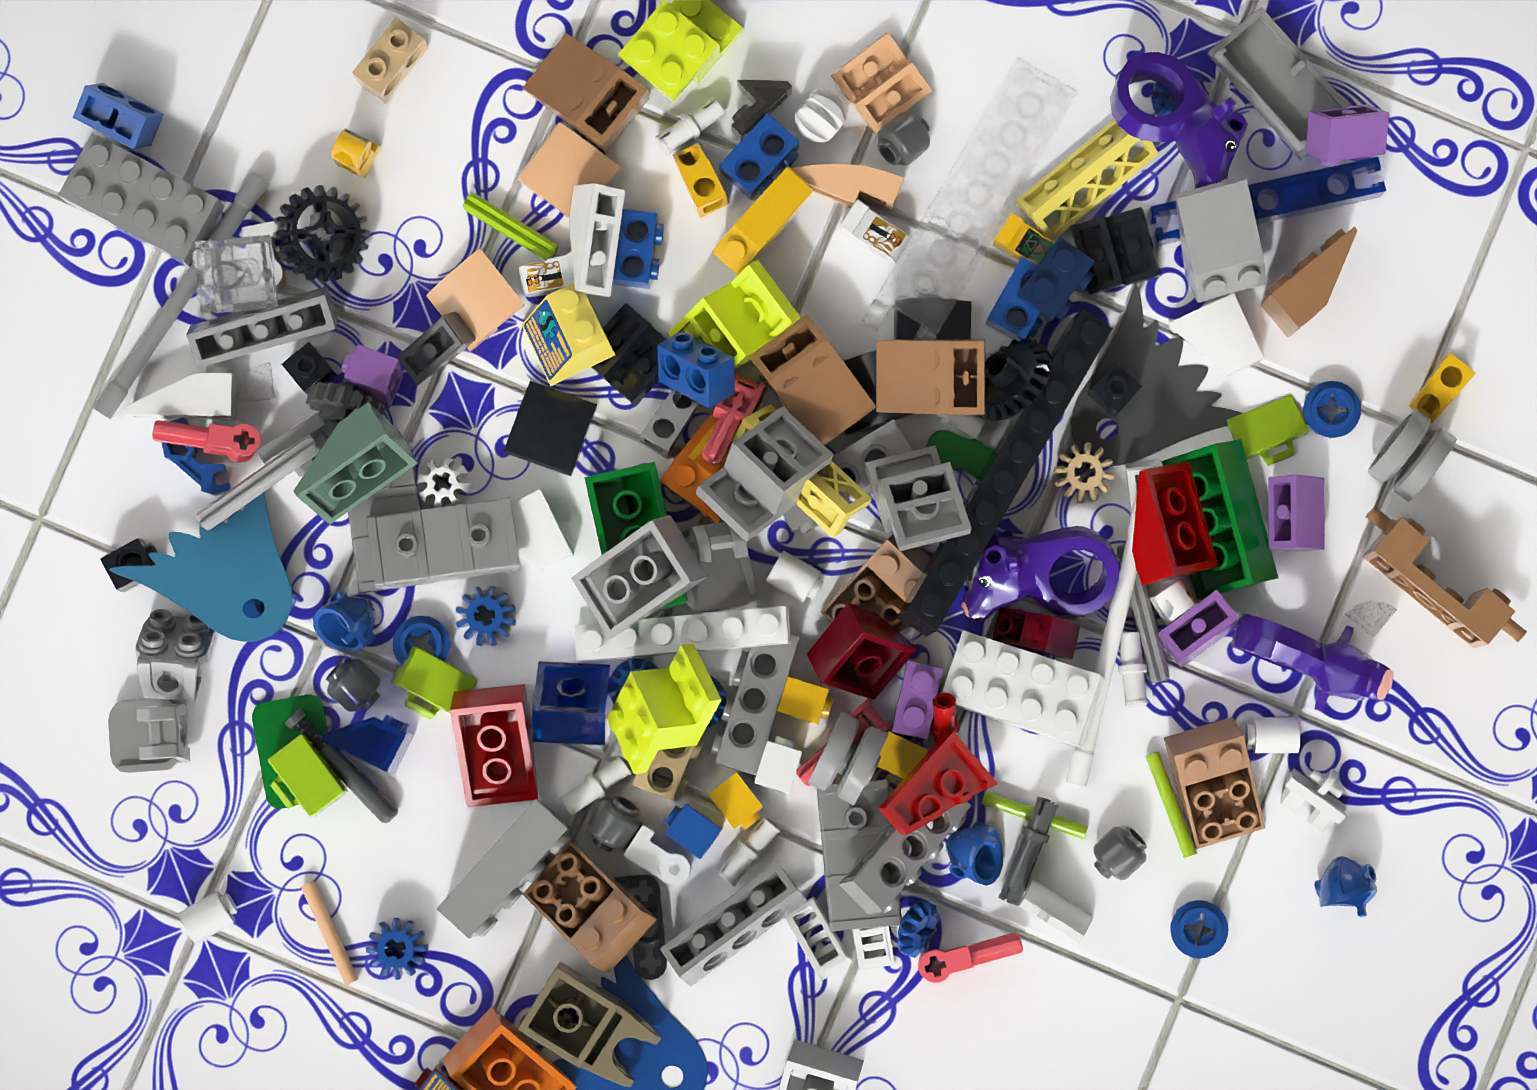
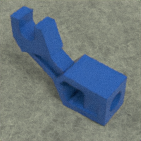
(203, 473)

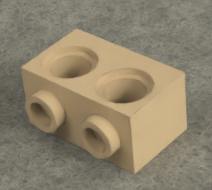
(390, 60)
(677, 765)

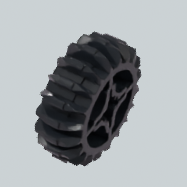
(320, 248)

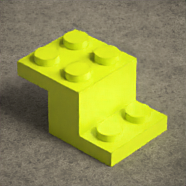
(680, 44)
(740, 315)
(663, 708)

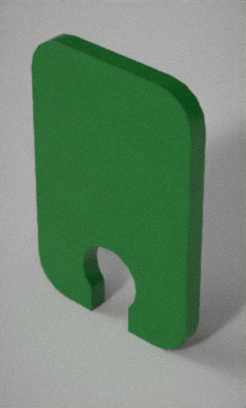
(273, 734)

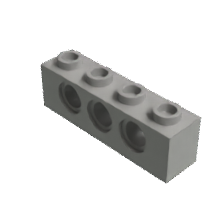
(262, 328)
(885, 440)
(748, 756)
(865, 878)
(733, 924)

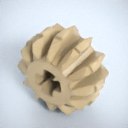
(1091, 482)

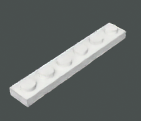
(666, 634)

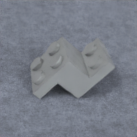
(764, 474)
(918, 498)

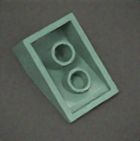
(354, 464)

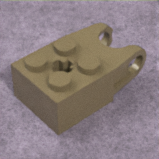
(592, 1037)

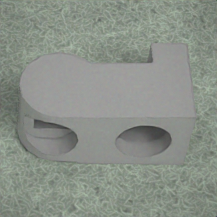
(668, 423)

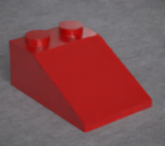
(1170, 526)
(494, 745)

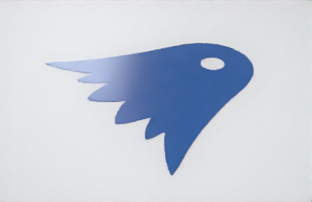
(640, 1057)

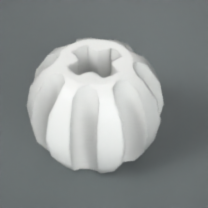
(821, 115)
(443, 472)

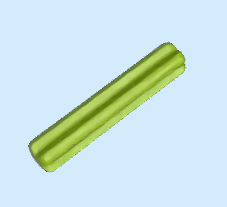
(510, 226)

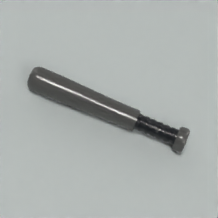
(353, 778)

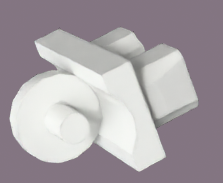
(1327, 808)

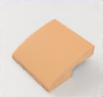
(880, 82)
(563, 163)
(477, 295)

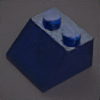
(571, 703)
(374, 741)

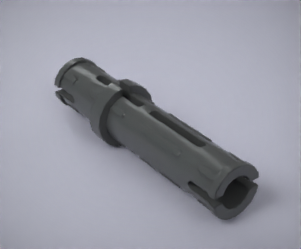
(1029, 849)

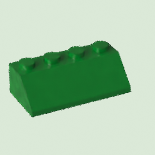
(624, 503)
(1231, 518)

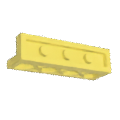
(1081, 170)
(820, 494)

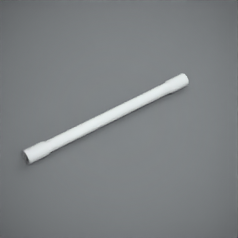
(1083, 757)

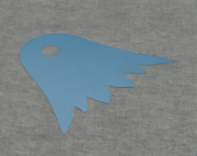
(222, 572)

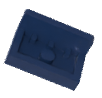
(1057, 279)

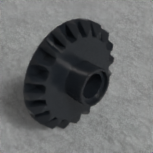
(1015, 378)

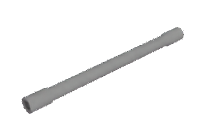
(118, 388)

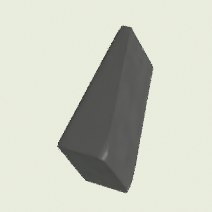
(436, 347)

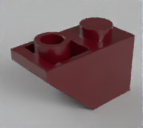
(1036, 632)

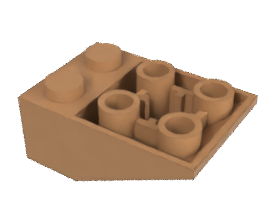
(587, 92)
(1301, 297)
(931, 376)
(812, 380)
(882, 583)
(1215, 782)
(589, 907)

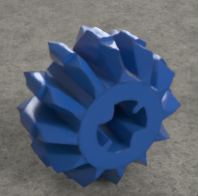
(479, 626)
(396, 961)

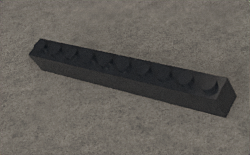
(1004, 475)

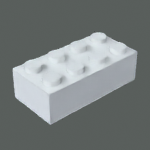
(1023, 688)

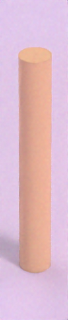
(329, 933)

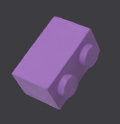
(1347, 133)
(373, 373)
(1296, 513)
(1199, 628)
(914, 704)

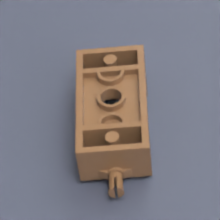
(1474, 621)

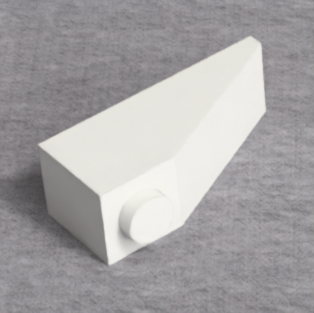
(595, 236)
(194, 397)

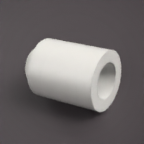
(795, 577)
(1273, 735)
(208, 916)

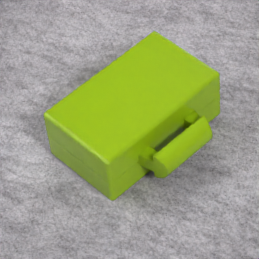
(1269, 428)
(431, 681)
(306, 777)

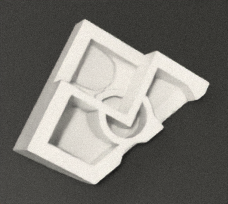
(1220, 335)
(538, 532)
(1055, 910)

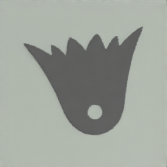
(1164, 407)

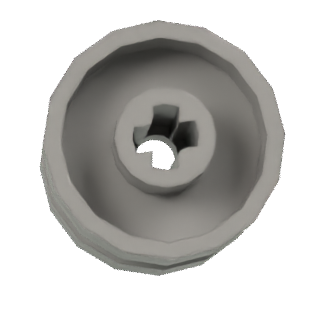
(1416, 458)
(849, 759)

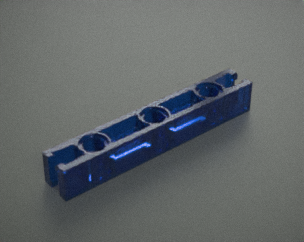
(1293, 195)

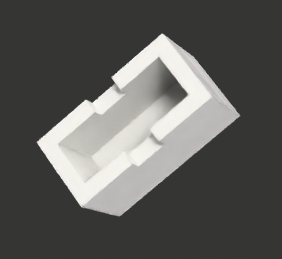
(778, 765)

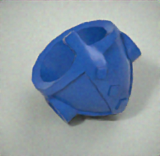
(346, 622)
(976, 853)
(1347, 885)

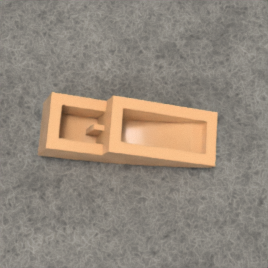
(847, 182)

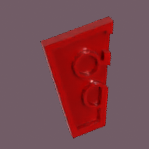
(936, 784)

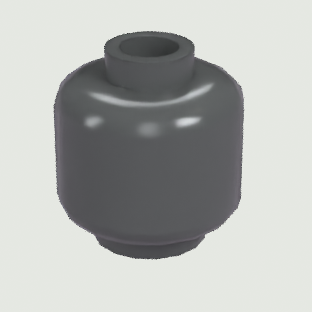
(903, 139)
(353, 685)
(615, 823)
(1120, 853)

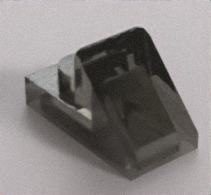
(766, 98)

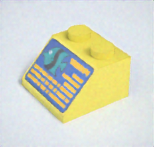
(566, 334)

